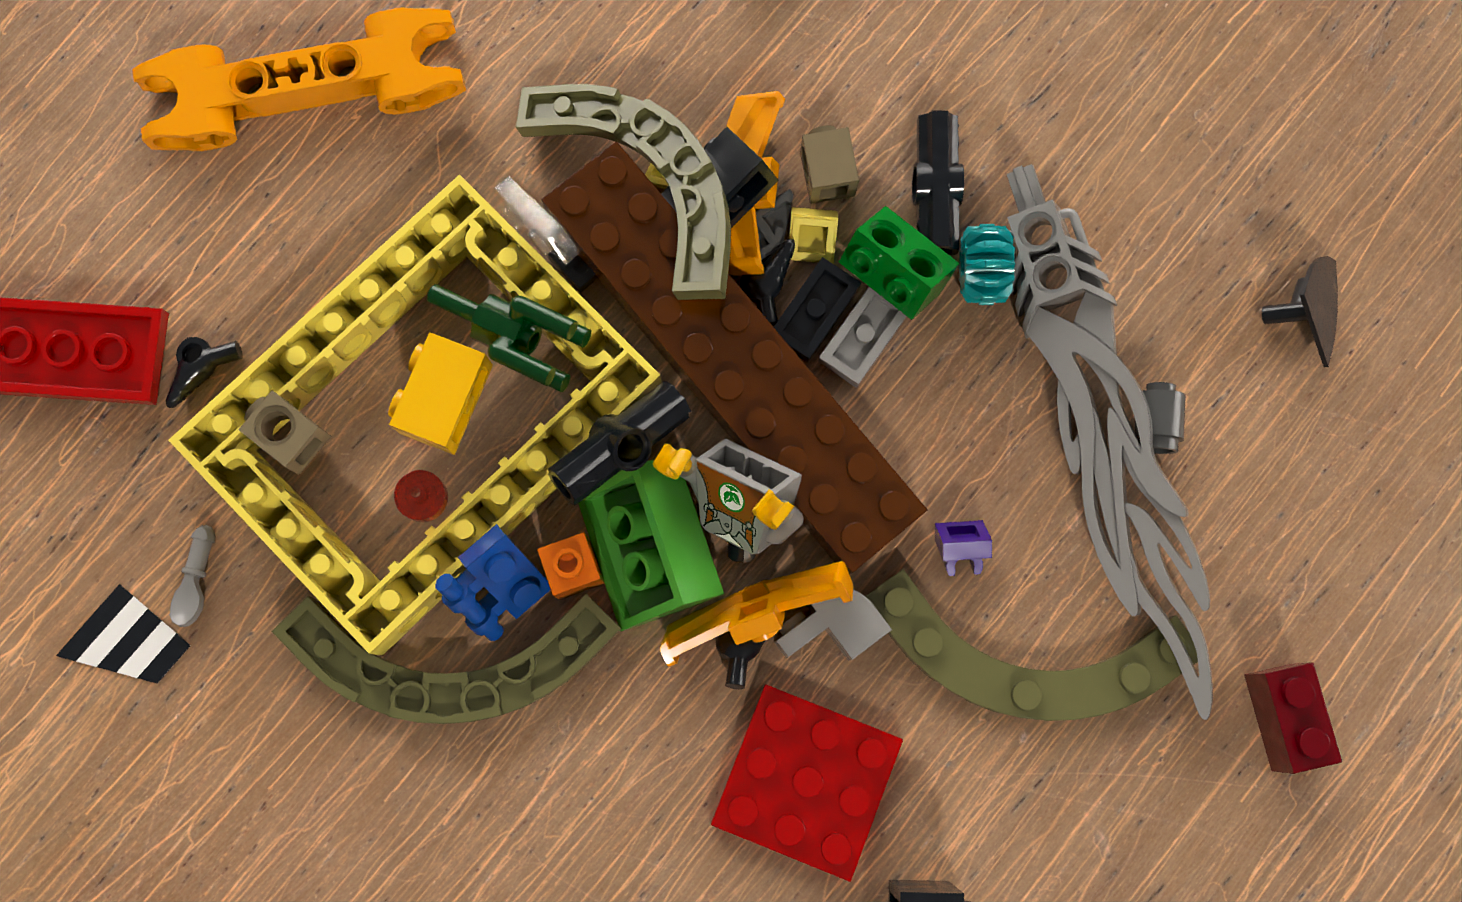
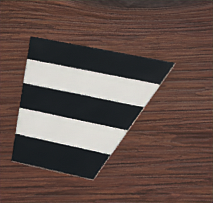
(126, 640)

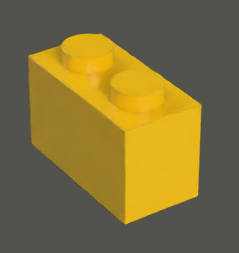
(439, 393)

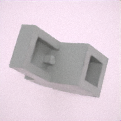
(850, 625)

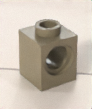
(829, 164)
(301, 443)

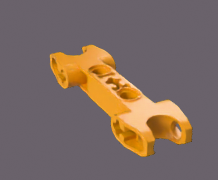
(216, 92)

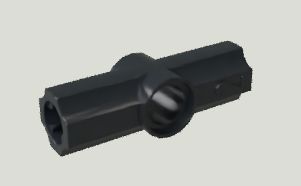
(938, 179)
(602, 458)

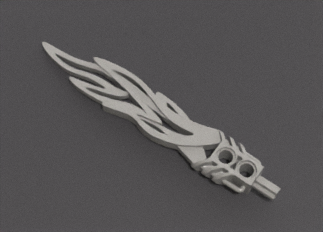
(1104, 467)

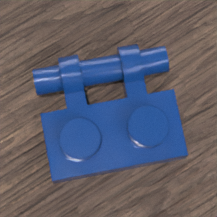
(507, 575)

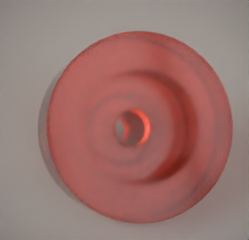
(428, 504)

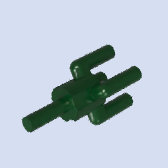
(514, 331)

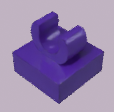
(963, 542)

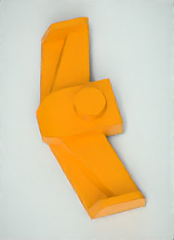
(753, 122)
(756, 610)

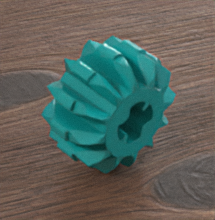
(986, 264)

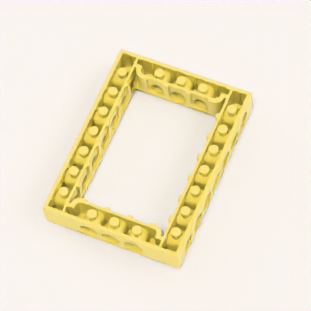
(334, 335)

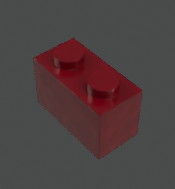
(1293, 718)

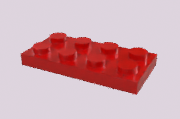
(81, 350)

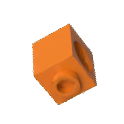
(570, 566)

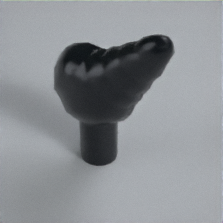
(767, 286)
(196, 364)
(737, 657)

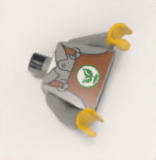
(738, 495)

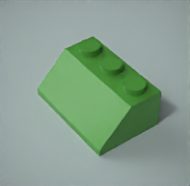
(649, 546)

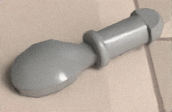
(188, 598)

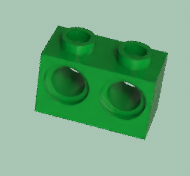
(898, 262)

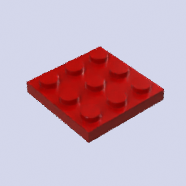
(807, 782)

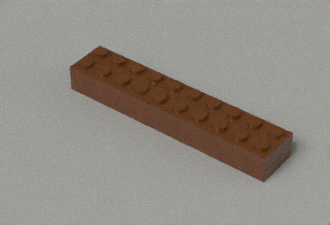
(734, 361)

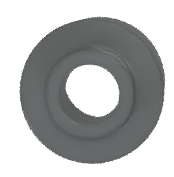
(1167, 415)

